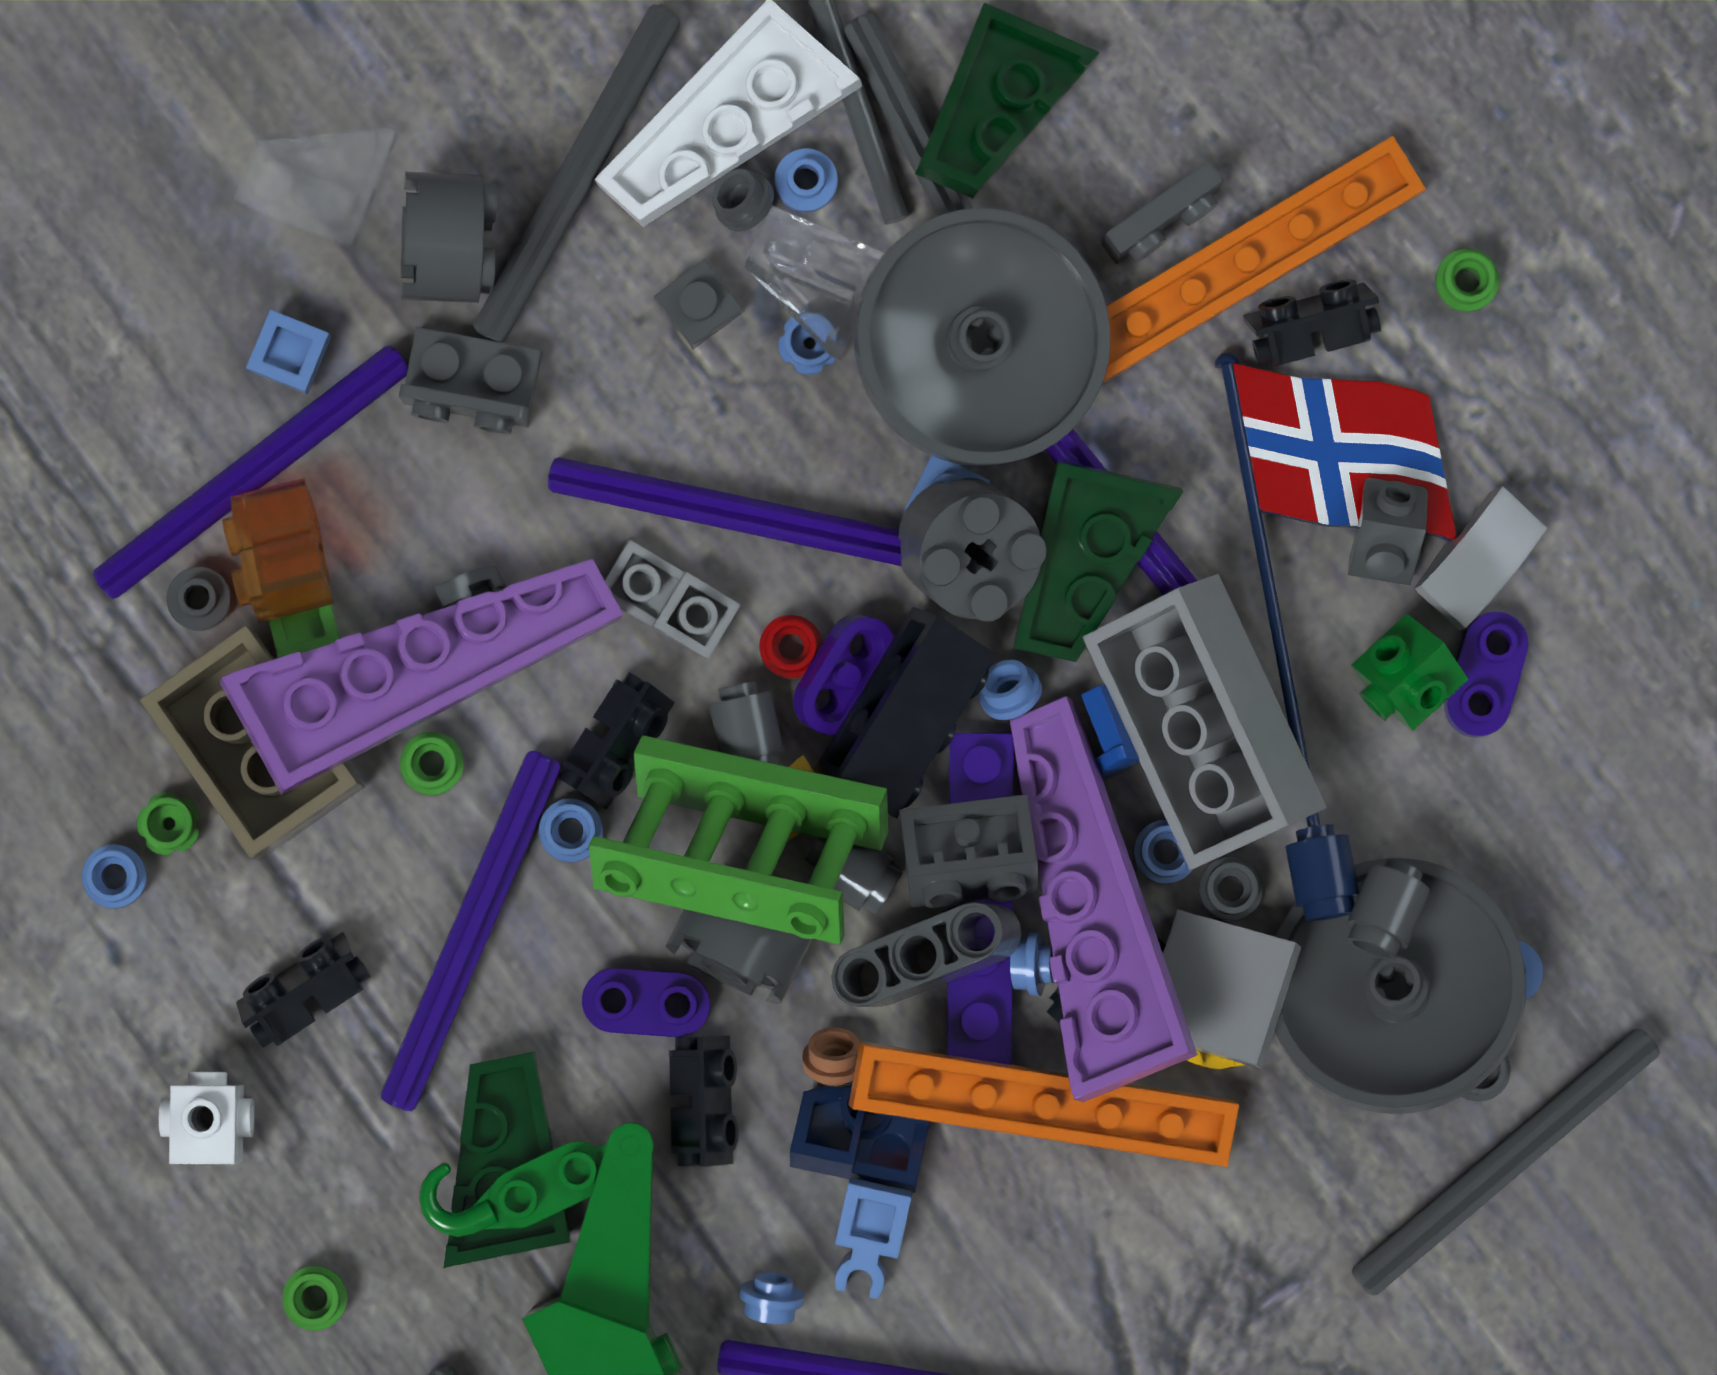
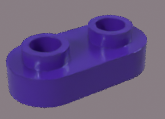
(840, 671)
(1487, 674)
(646, 1002)

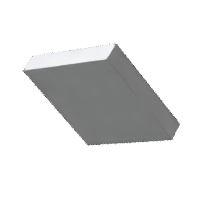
(1229, 985)

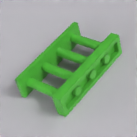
(753, 792)

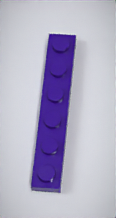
(981, 1001)

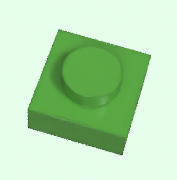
(304, 630)

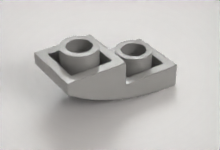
(1481, 559)
(670, 599)

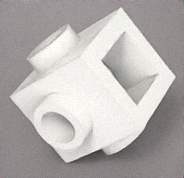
(189, 1139)

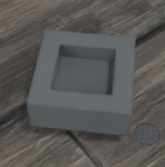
(698, 304)

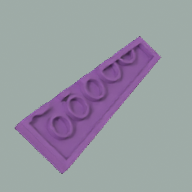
(368, 687)
(1106, 955)

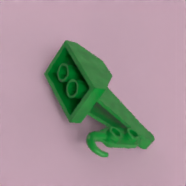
(605, 1301)

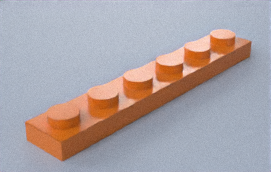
(1259, 253)
(1041, 1104)

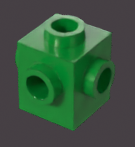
(1408, 673)

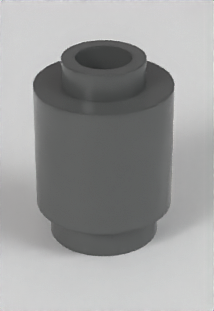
(746, 723)
(865, 876)
(1387, 909)

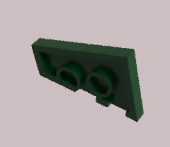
(997, 97)
(1093, 538)
(501, 1130)

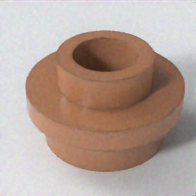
(831, 1056)

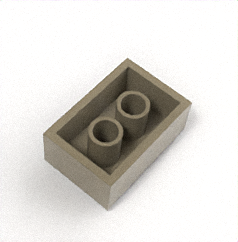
(223, 760)

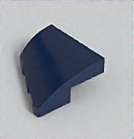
(856, 1143)

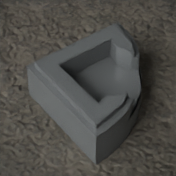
(469, 585)

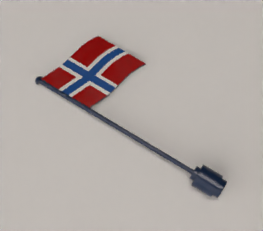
(1306, 459)

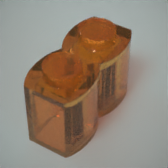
(278, 551)

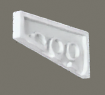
(733, 108)

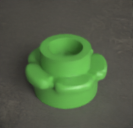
(151, 823)

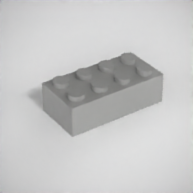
(1204, 721)

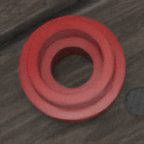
(789, 626)

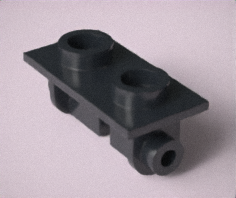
(1289, 323)
(605, 766)
(279, 999)
(708, 1129)

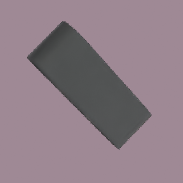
(897, 959)

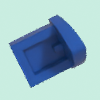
(1111, 732)

